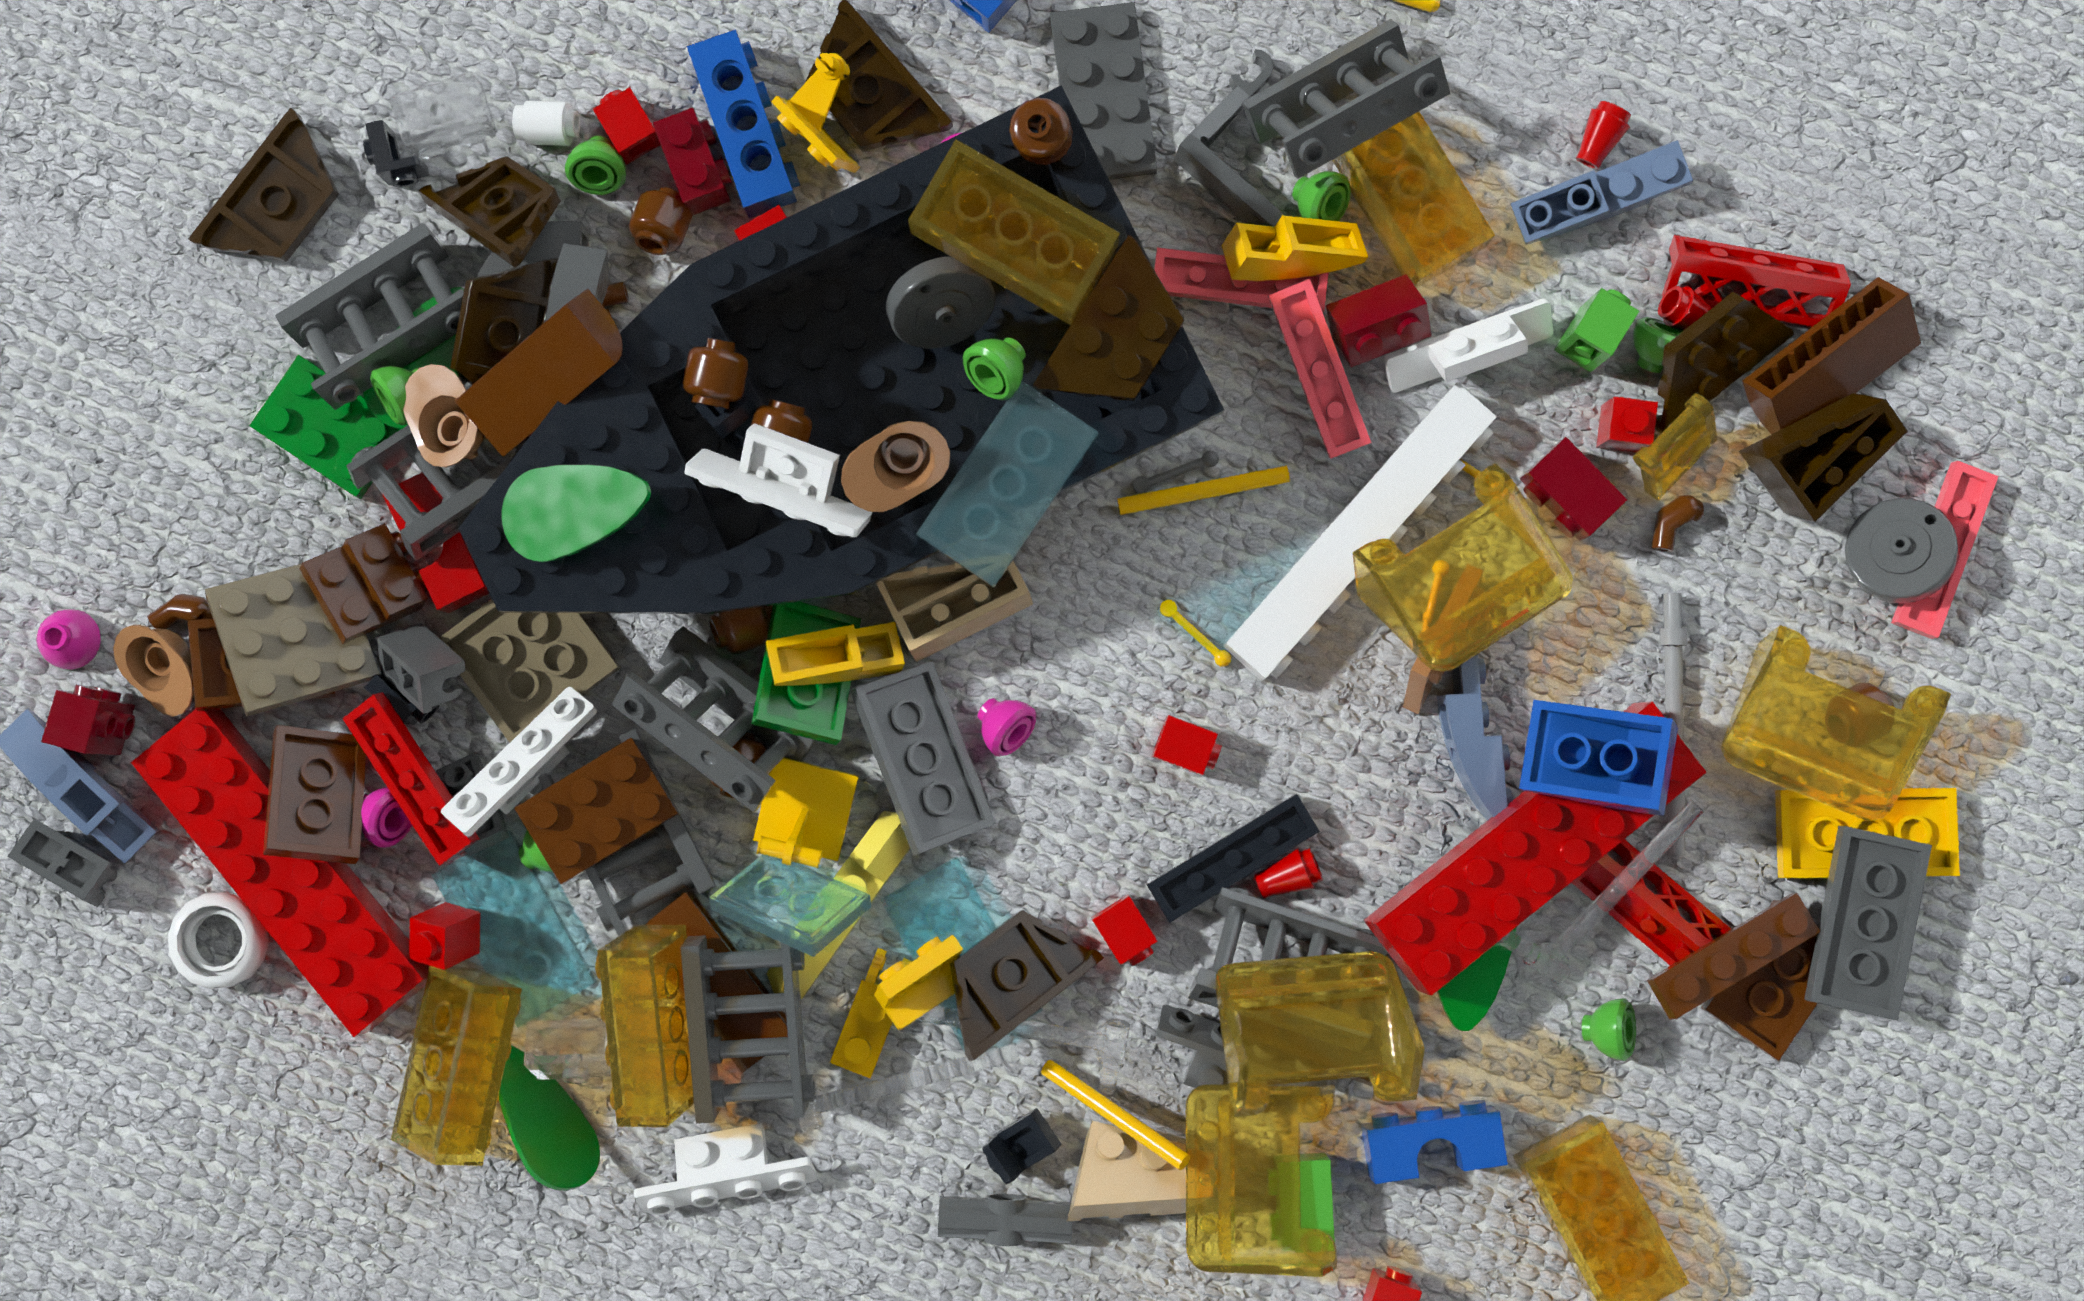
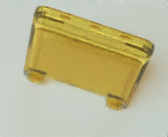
(1467, 580)
(1825, 735)
(1316, 1024)
(1247, 1183)

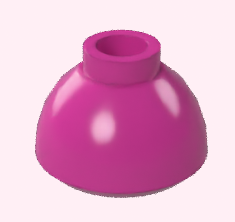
(68, 639)
(1006, 725)
(383, 819)

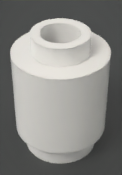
(546, 123)

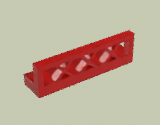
(1762, 268)
(408, 776)
(1650, 915)

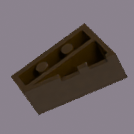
(1824, 453)

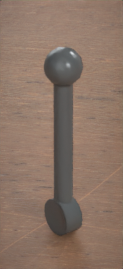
(1142, 484)

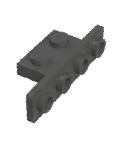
(1203, 1036)

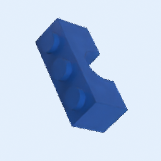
(1394, 1142)

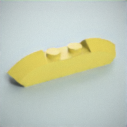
(866, 870)

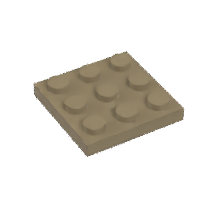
(283, 642)
(526, 661)

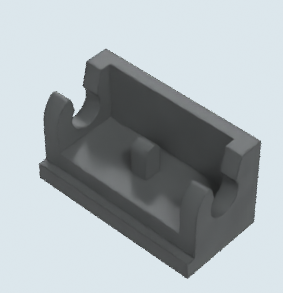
(418, 666)
(63, 862)

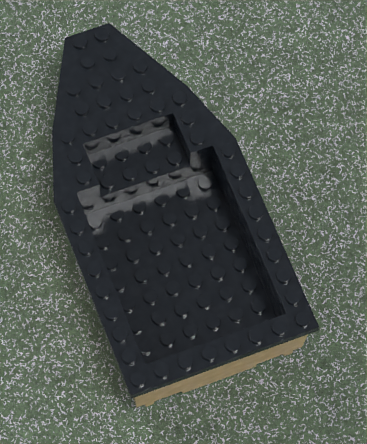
(816, 335)

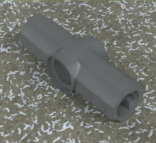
(1004, 1219)

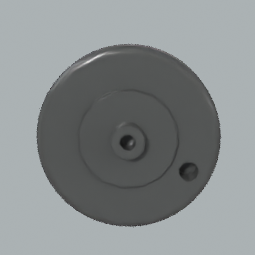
(939, 303)
(1901, 550)

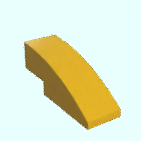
(1292, 248)
(835, 655)

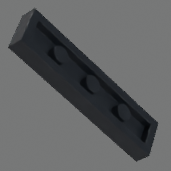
(1232, 857)

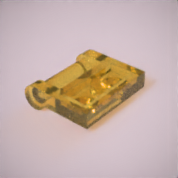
(1677, 447)

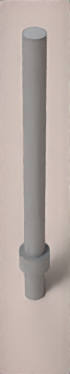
(1673, 639)

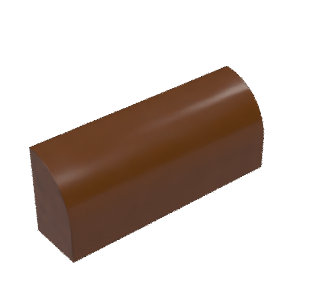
(1835, 356)
(543, 369)
(691, 912)

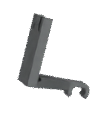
(1213, 172)

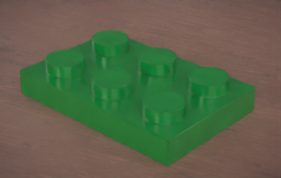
(314, 431)
(802, 710)

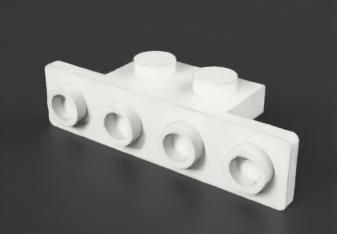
(1470, 347)
(783, 476)
(520, 763)
(723, 1167)

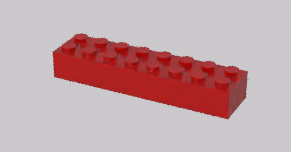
(1505, 875)
(308, 906)

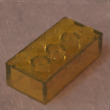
(1415, 200)
(1013, 232)
(646, 1025)
(456, 1066)
(1600, 1215)

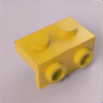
(921, 985)

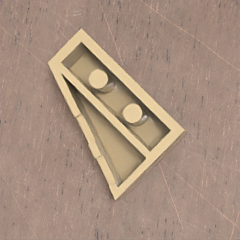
(949, 604)
(1124, 1178)

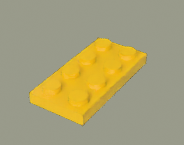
(1809, 830)

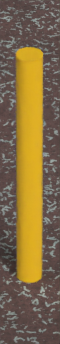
(1203, 490)
(1116, 1115)

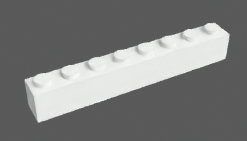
(1375, 513)

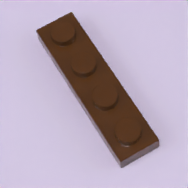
(1733, 956)

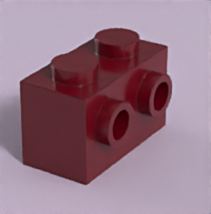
(691, 160)
(1379, 320)
(1572, 490)
(89, 721)

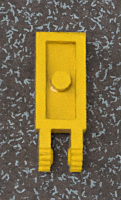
(865, 1025)

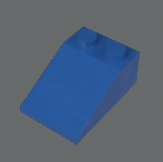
(1599, 756)

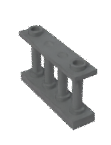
(1333, 78)
(358, 289)
(423, 529)
(730, 690)
(669, 836)
(1242, 906)
(709, 1050)

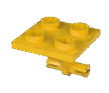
(809, 108)
(805, 813)

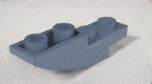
(1601, 194)
(1475, 757)
(76, 788)

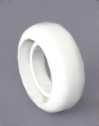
(183, 941)

